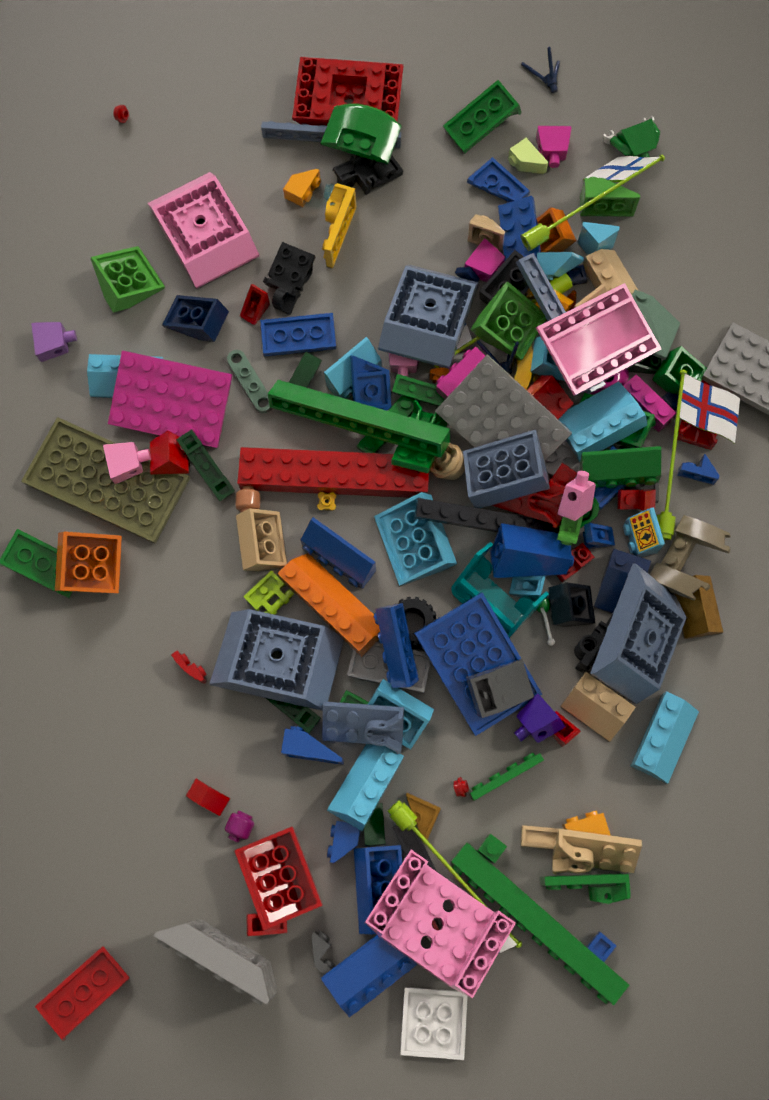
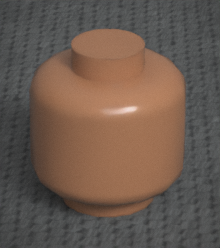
(247, 498)

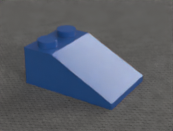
(303, 746)

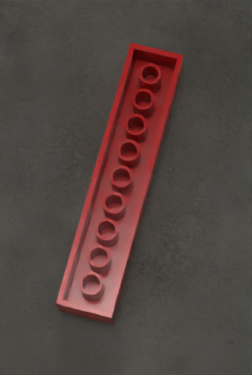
(328, 472)

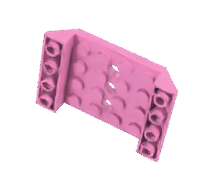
(468, 936)

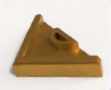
(425, 812)

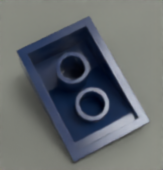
(196, 317)
(614, 578)

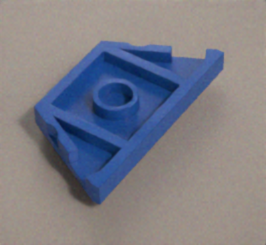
(370, 384)

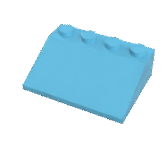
(603, 420)
(414, 545)

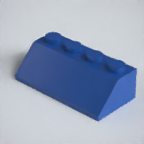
(338, 553)
(396, 645)
(373, 874)
(366, 974)

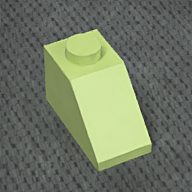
(527, 158)

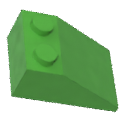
(616, 203)

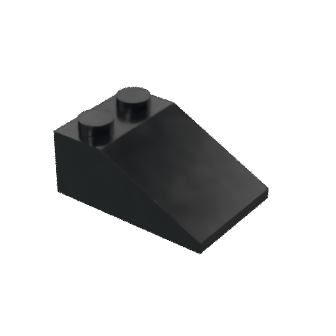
(509, 273)

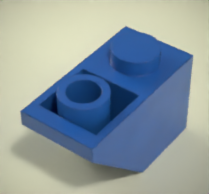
(345, 839)

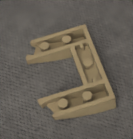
(689, 533)

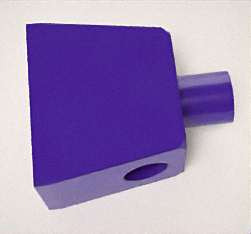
(538, 720)

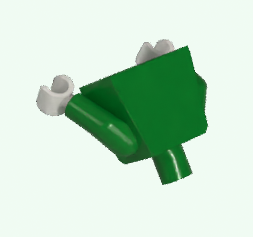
(635, 140)

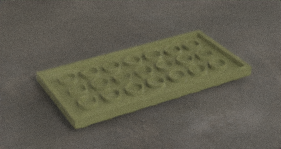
(75, 471)

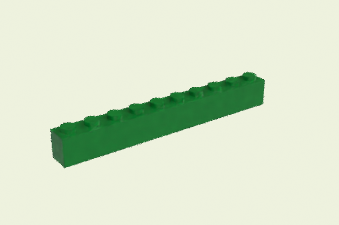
(359, 418)
(540, 924)

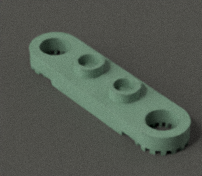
(249, 380)

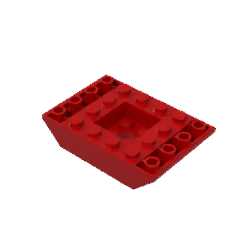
(330, 82)

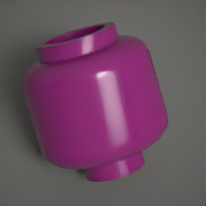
(239, 826)

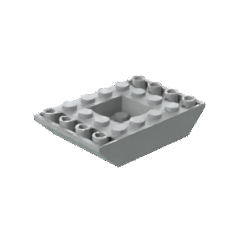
(224, 957)

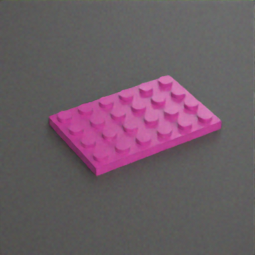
(170, 396)

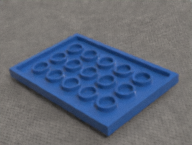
(466, 644)

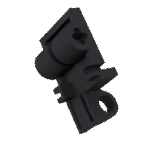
(366, 172)
(288, 274)
(593, 642)

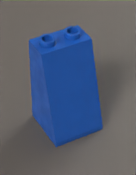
(528, 552)

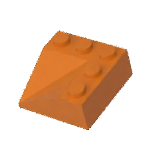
(88, 562)

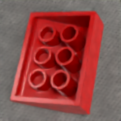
(278, 878)

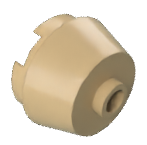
(450, 465)

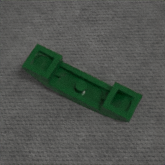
(205, 465)
(300, 715)

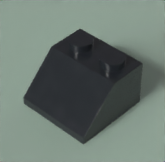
(571, 605)

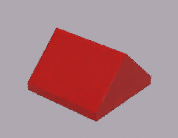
(167, 455)

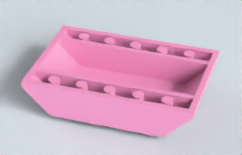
(598, 339)

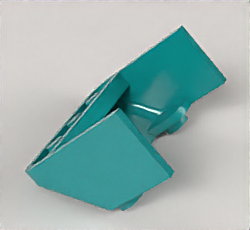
(476, 580)

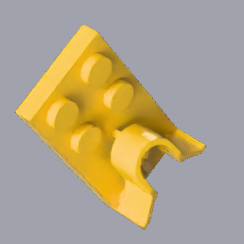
(340, 217)

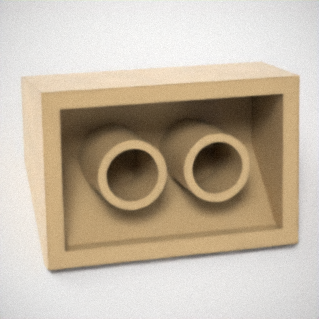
(607, 269)
(261, 540)
(598, 706)

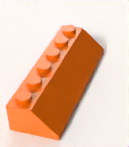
(331, 602)

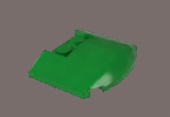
(362, 131)

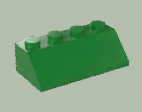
(623, 466)

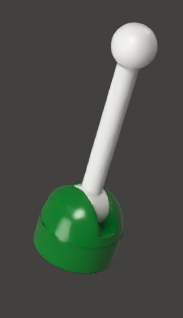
(543, 609)

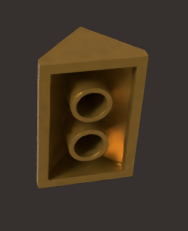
(701, 613)

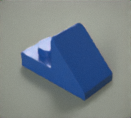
(704, 473)
(598, 536)

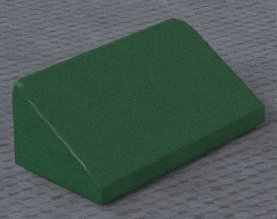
(374, 830)

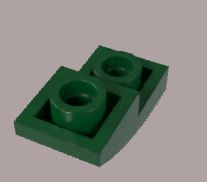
(305, 370)

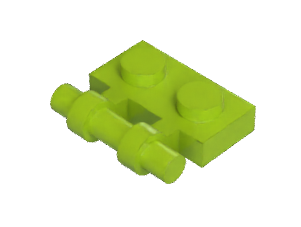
(265, 590)

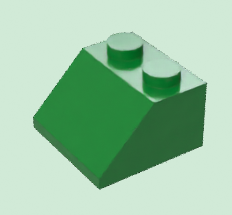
(668, 373)

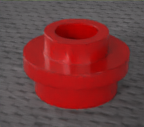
(121, 113)
(461, 787)

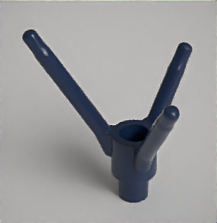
(551, 78)
(507, 366)

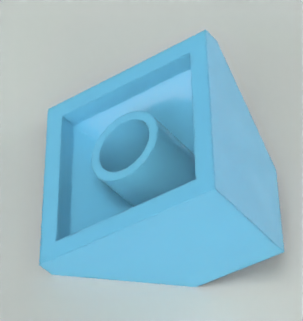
(558, 263)

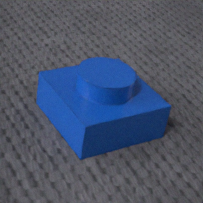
(601, 946)

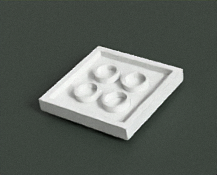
(434, 1023)

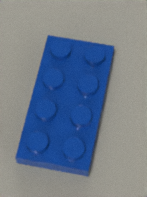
(515, 220)
(298, 334)

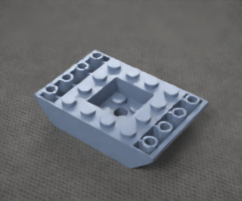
(426, 331)
(639, 638)
(299, 677)

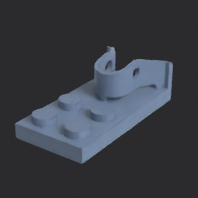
(363, 724)

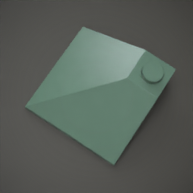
(660, 321)

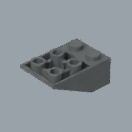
(499, 688)

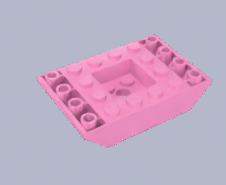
(209, 247)

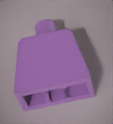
(51, 339)

